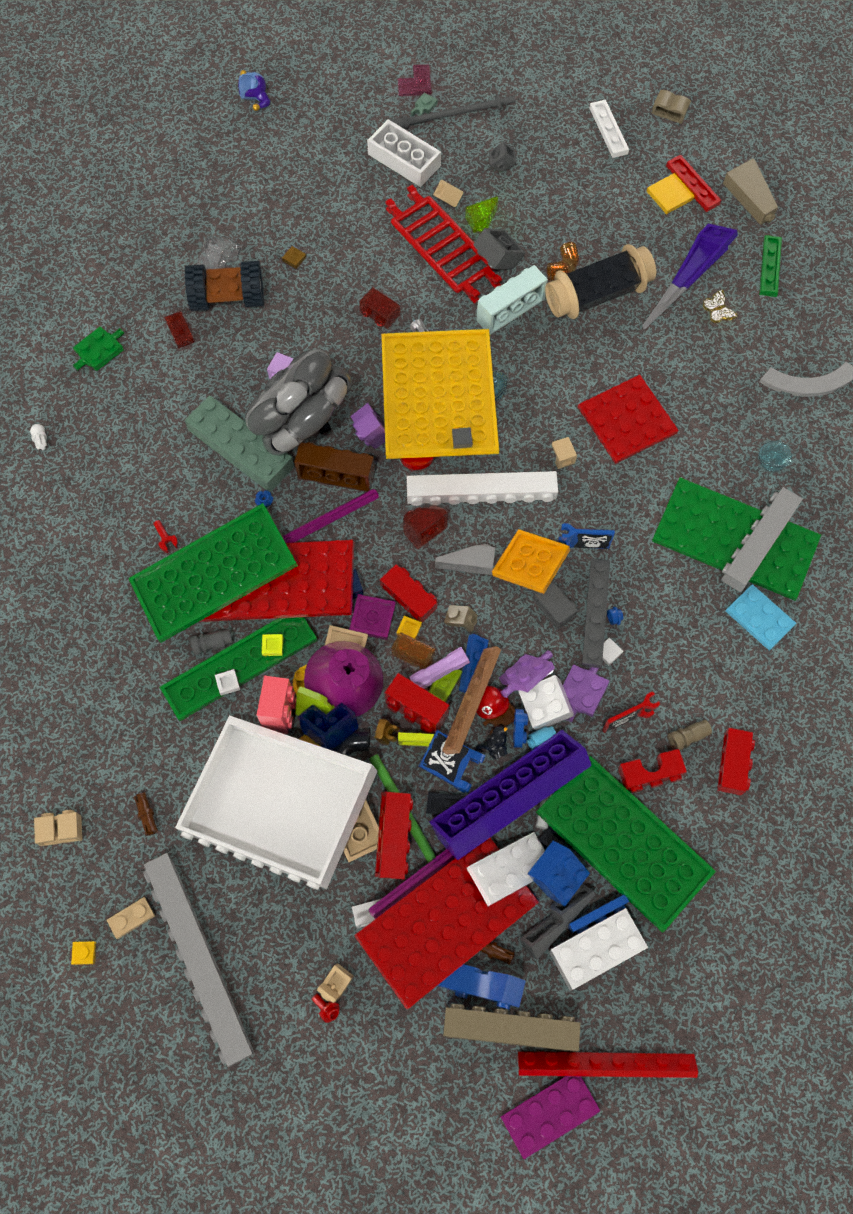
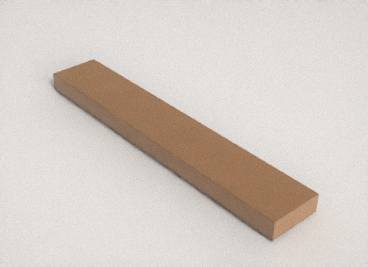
(471, 700)

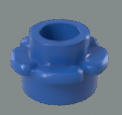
(266, 494)
(615, 616)

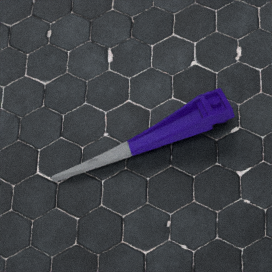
(705, 251)

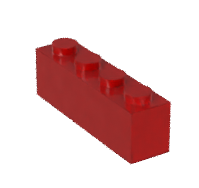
(393, 835)

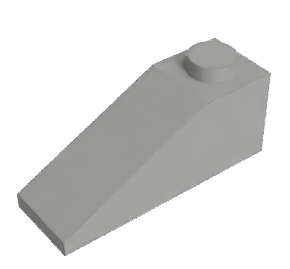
(472, 559)

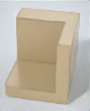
(448, 193)
(565, 452)

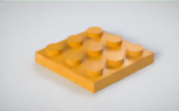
(531, 561)

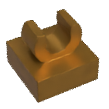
(384, 732)

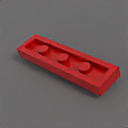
(702, 192)

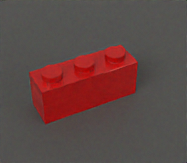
(409, 593)
(736, 761)

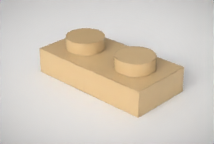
(130, 918)

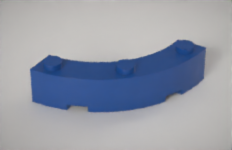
(489, 985)

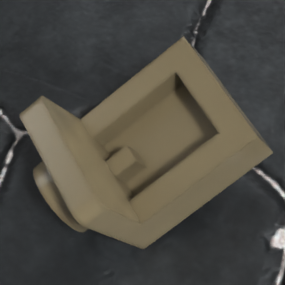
(461, 617)

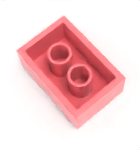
(276, 704)

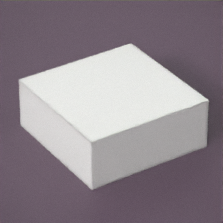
(611, 651)
(227, 682)

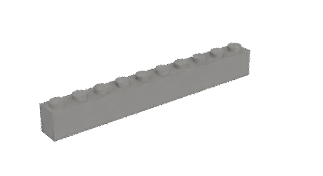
(199, 961)

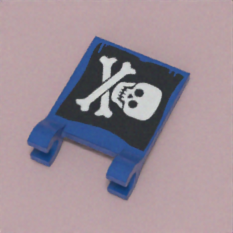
(586, 538)
(451, 766)

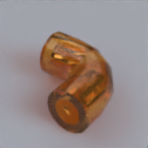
(568, 262)

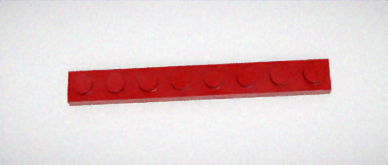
(607, 1064)

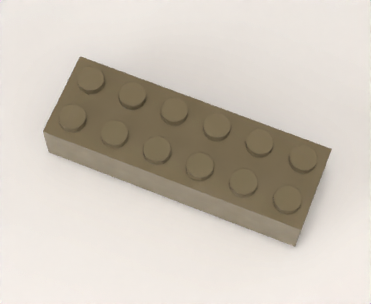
(512, 1029)

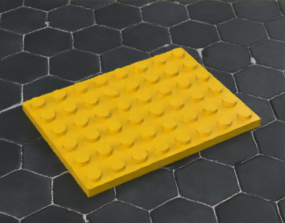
(436, 386)

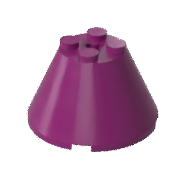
(345, 675)

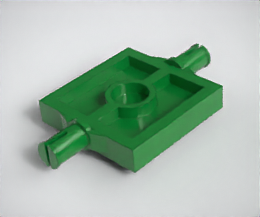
(98, 348)

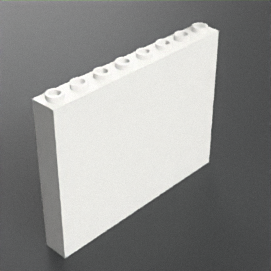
(277, 802)

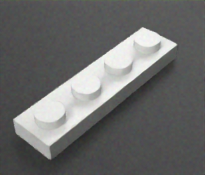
(609, 128)

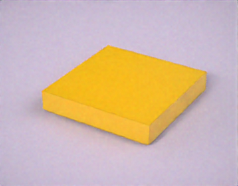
(670, 193)

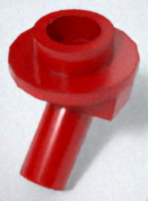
(329, 1010)

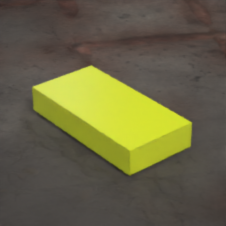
(414, 739)

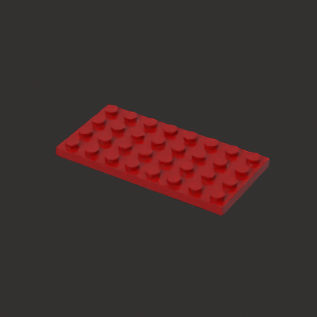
(312, 589)
(439, 927)

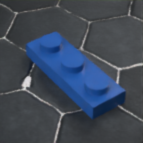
(473, 652)
(598, 915)

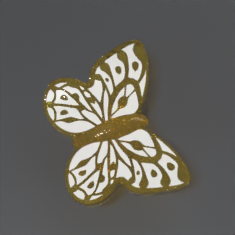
(717, 308)

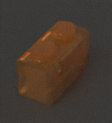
(413, 651)

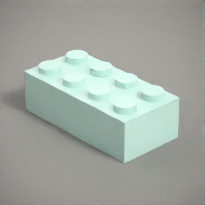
(511, 299)

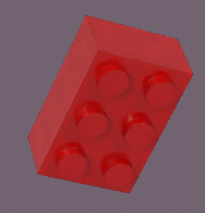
(416, 704)

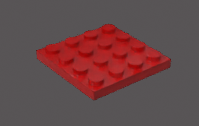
(627, 419)

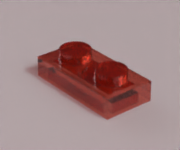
(179, 329)

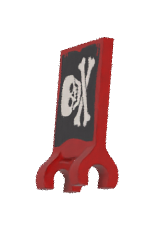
(632, 713)

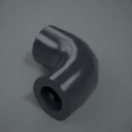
(355, 742)

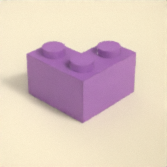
(369, 426)

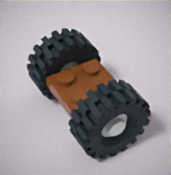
(224, 285)

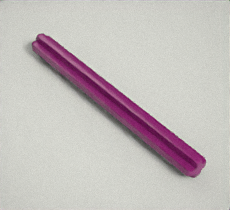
(331, 516)
(411, 883)

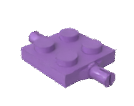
(526, 673)
(584, 690)

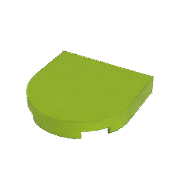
(307, 697)

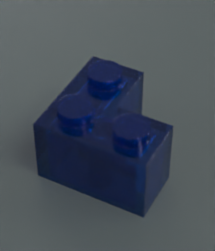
(330, 728)

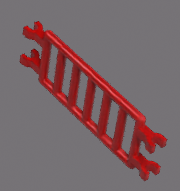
(426, 254)

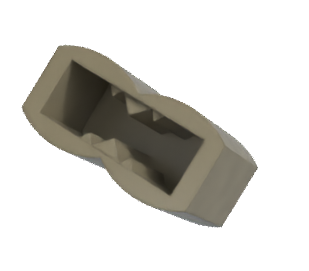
(671, 106)

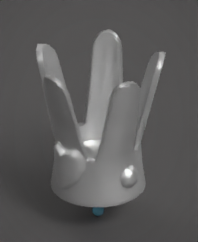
(418, 326)

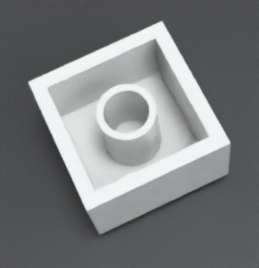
(547, 703)

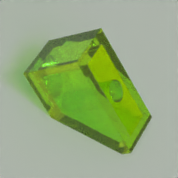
(481, 214)

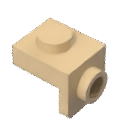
(335, 983)

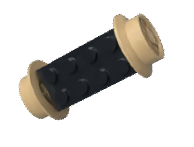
(600, 281)

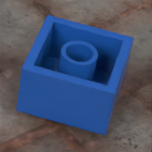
(558, 873)

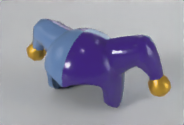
(253, 87)

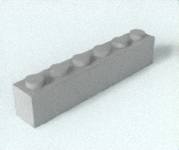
(761, 540)

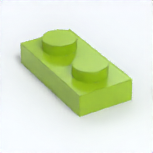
(444, 686)

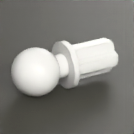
(39, 436)

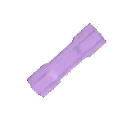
(451, 662)

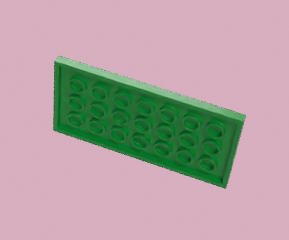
(713, 526)
(212, 572)
(627, 844)

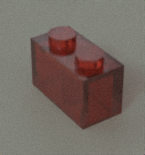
(379, 308)

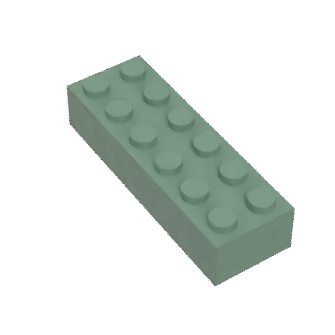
(237, 444)

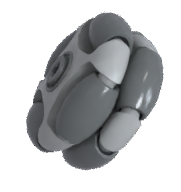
(297, 401)

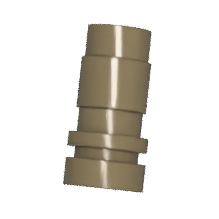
(684, 737)

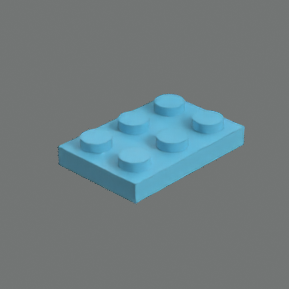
(760, 617)

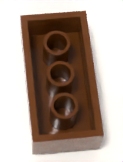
(335, 466)

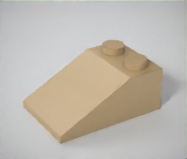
(363, 836)

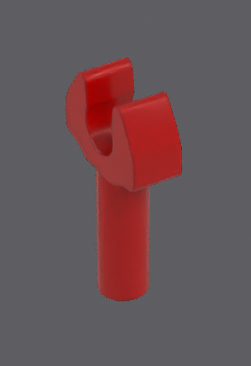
(165, 538)

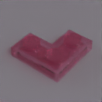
(418, 84)

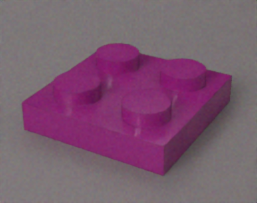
(373, 616)

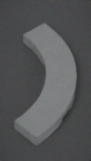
(809, 386)

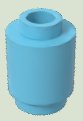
(540, 736)

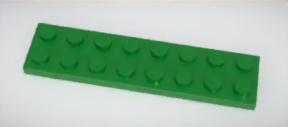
(199, 686)

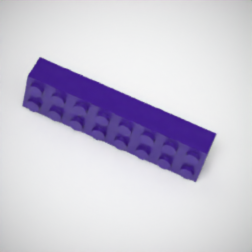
(510, 794)

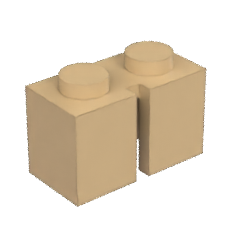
(58, 829)

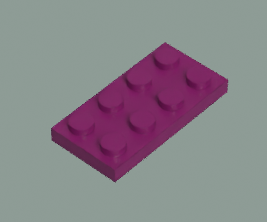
(549, 1114)

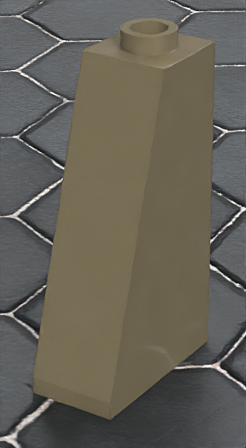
(752, 191)

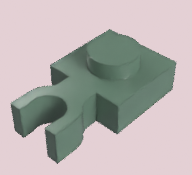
(424, 104)

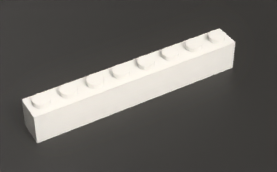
(482, 488)

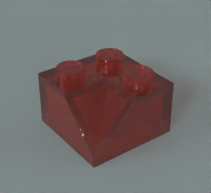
(424, 524)

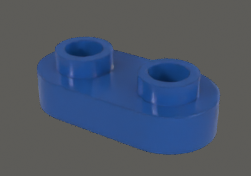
(519, 734)

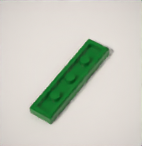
(770, 266)

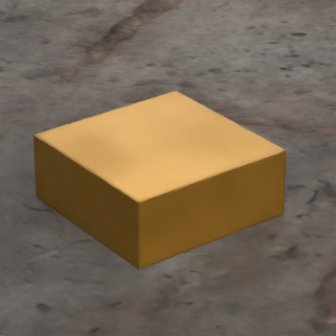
(294, 257)

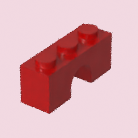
(636, 777)

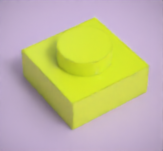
(272, 645)

